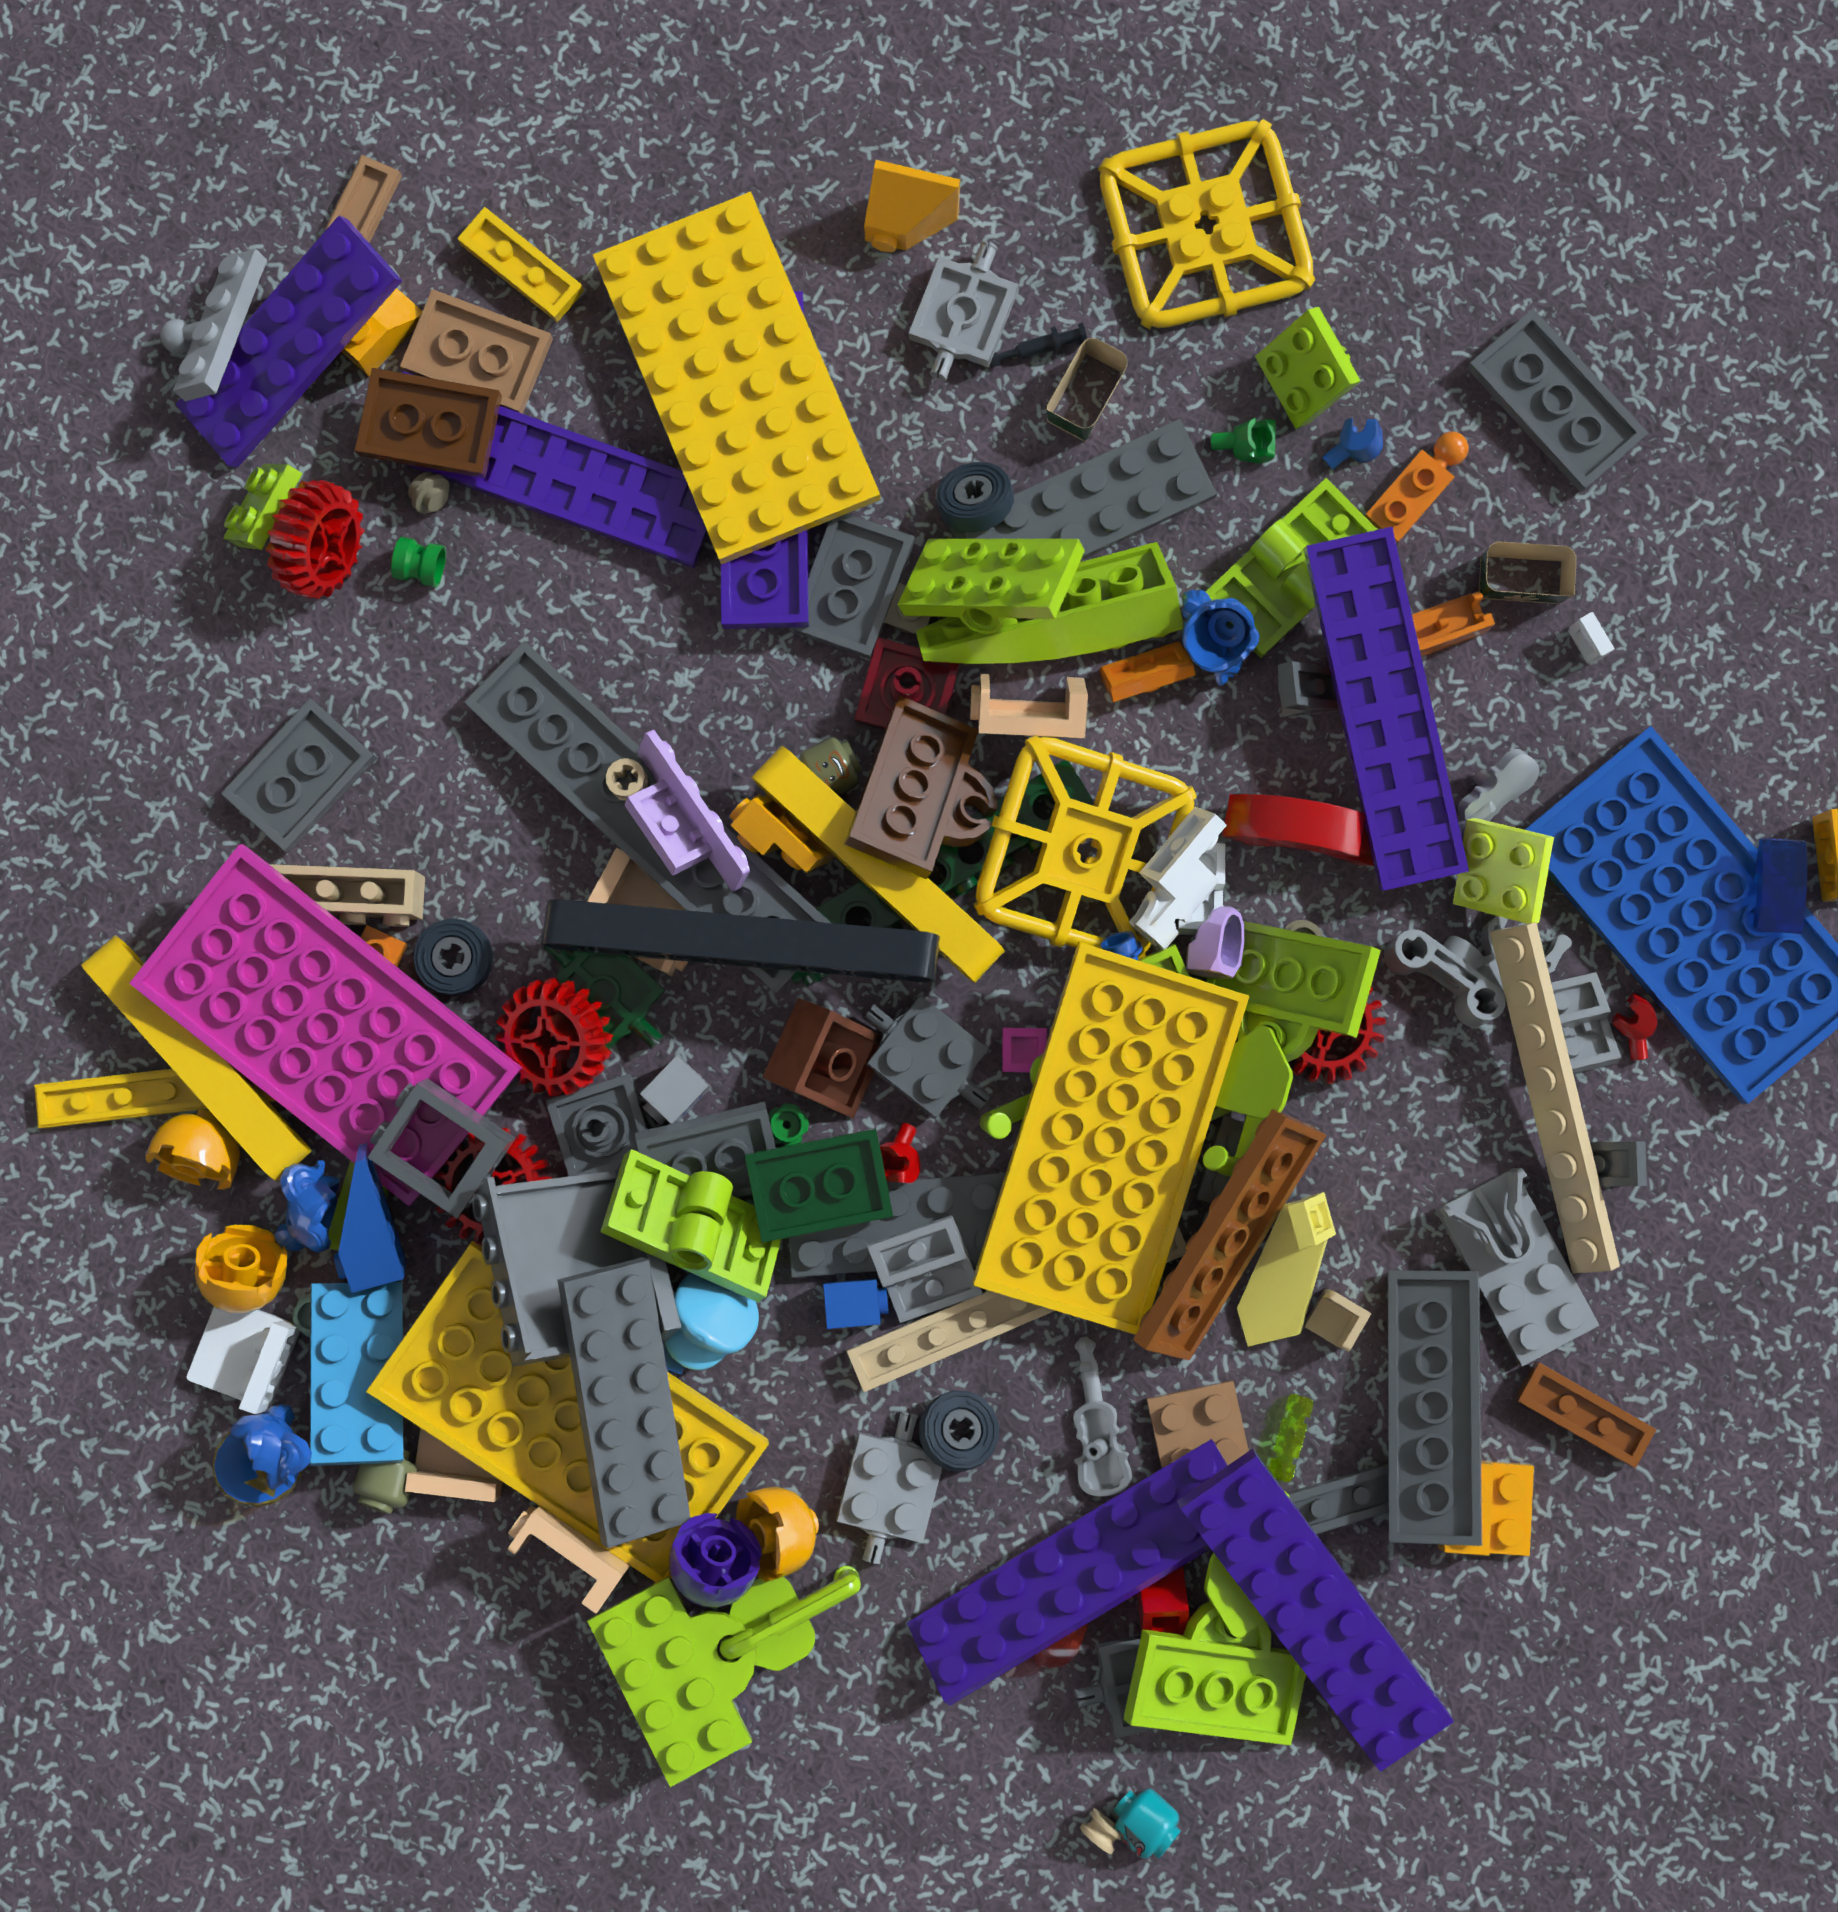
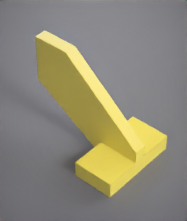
(1286, 1272)

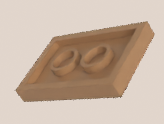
(477, 349)
(1195, 1416)

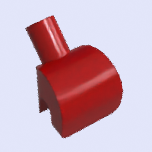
(1637, 1027)
(899, 1158)

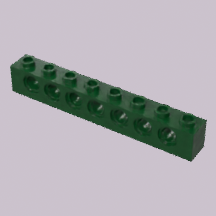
(959, 875)

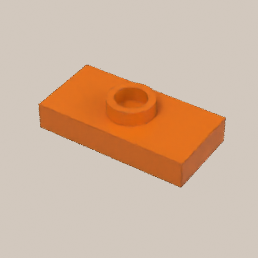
(1146, 671)

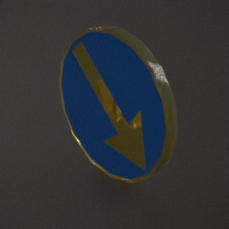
(239, 1481)

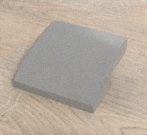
(1585, 1022)
(925, 1268)

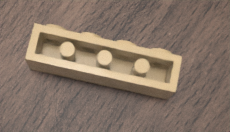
(361, 892)

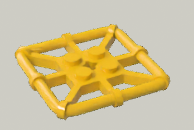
(1221, 201)
(1068, 827)

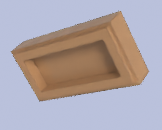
(367, 195)

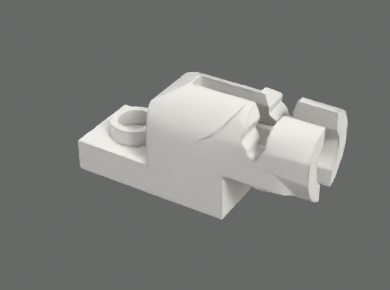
(1178, 877)

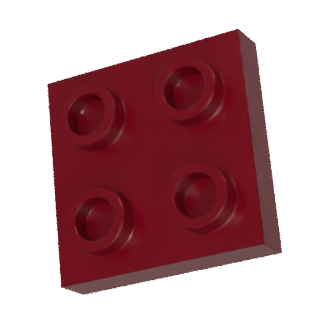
(901, 671)

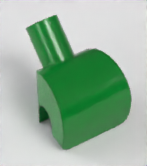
(1250, 441)

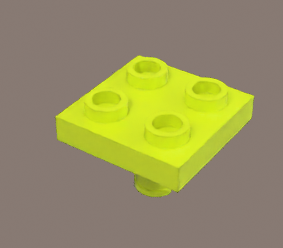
(1505, 870)

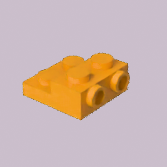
(768, 827)
(1505, 1510)

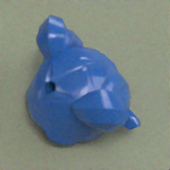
(1210, 637)
(309, 1207)
(273, 1444)

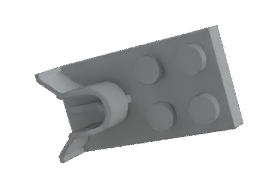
(1517, 1266)

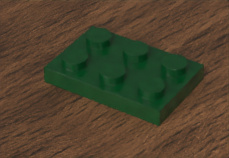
(819, 1185)

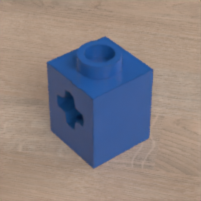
(854, 1303)

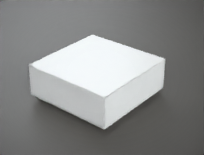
(1590, 638)

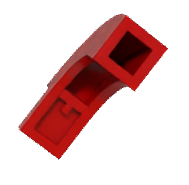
(1298, 825)

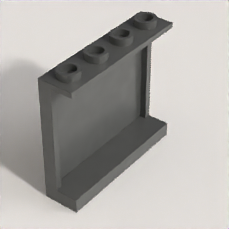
(544, 1235)

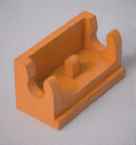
(1451, 623)

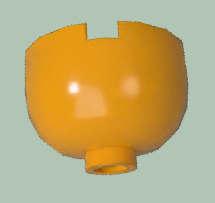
(195, 1149)
(240, 1268)
(782, 1527)

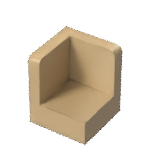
(1337, 1319)

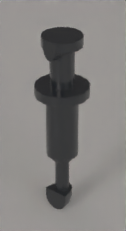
(1043, 344)

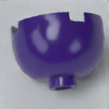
(714, 1560)

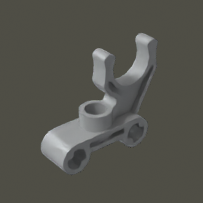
(1463, 968)

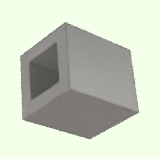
(674, 1092)

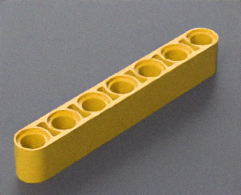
(909, 895)
(210, 1077)

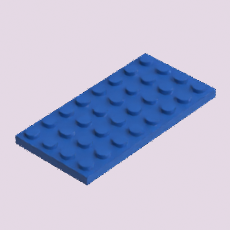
(1677, 902)

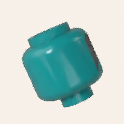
(1146, 1823)

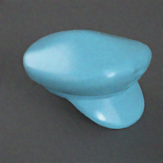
(711, 1323)

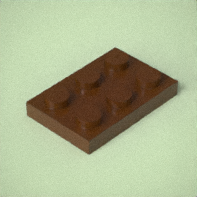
(428, 423)

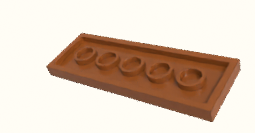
(1229, 1236)

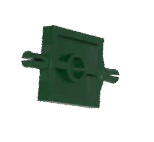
(620, 986)

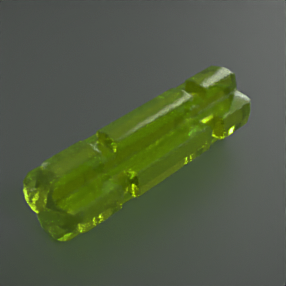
(1290, 1437)

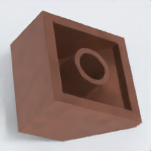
(824, 1057)

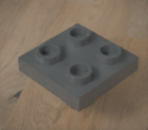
(597, 1125)

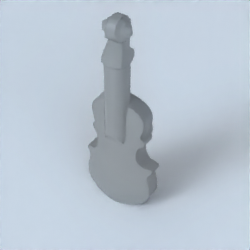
(1506, 782)
(1103, 1465)

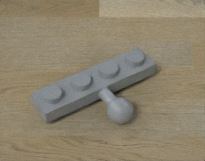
(215, 335)

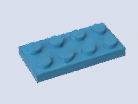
(348, 1348)

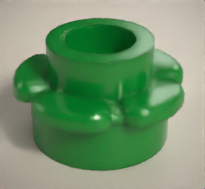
(798, 1122)

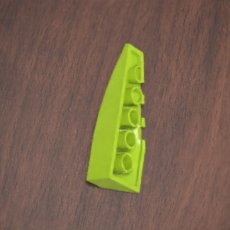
(1105, 608)

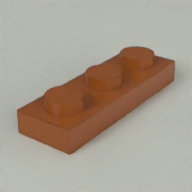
(1585, 1414)

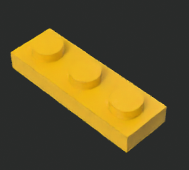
(521, 264)

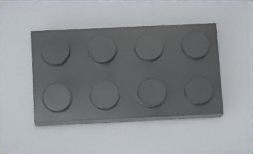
(1557, 400)

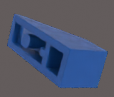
(369, 1242)

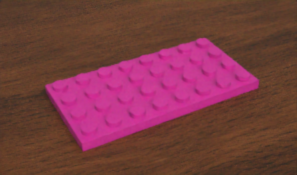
(319, 1016)

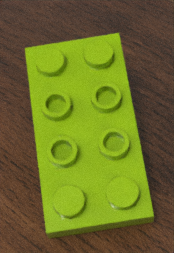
(1274, 573)
(991, 580)
(691, 1224)

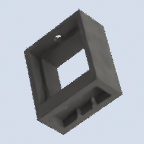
(496, 1146)

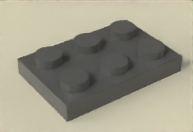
(854, 583)
(299, 775)
(712, 1144)

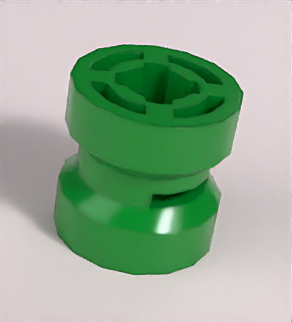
(418, 562)

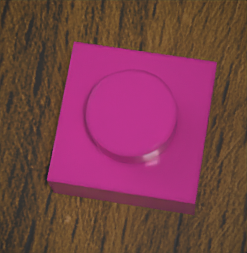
(1021, 1048)

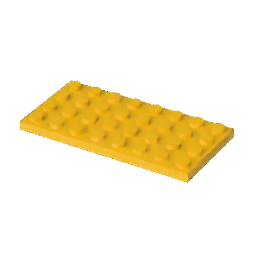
(736, 377)
(1110, 1139)
(527, 1420)

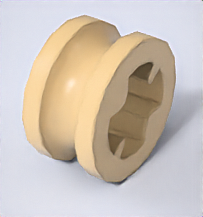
(618, 770)
(1101, 1831)

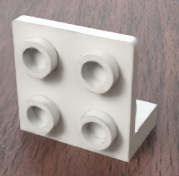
(244, 1356)

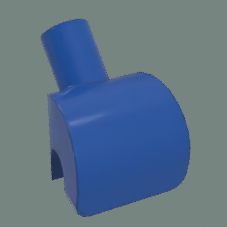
(1359, 446)

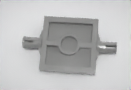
(963, 311)
(889, 1488)

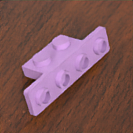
(679, 820)

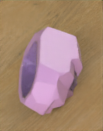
(1217, 945)

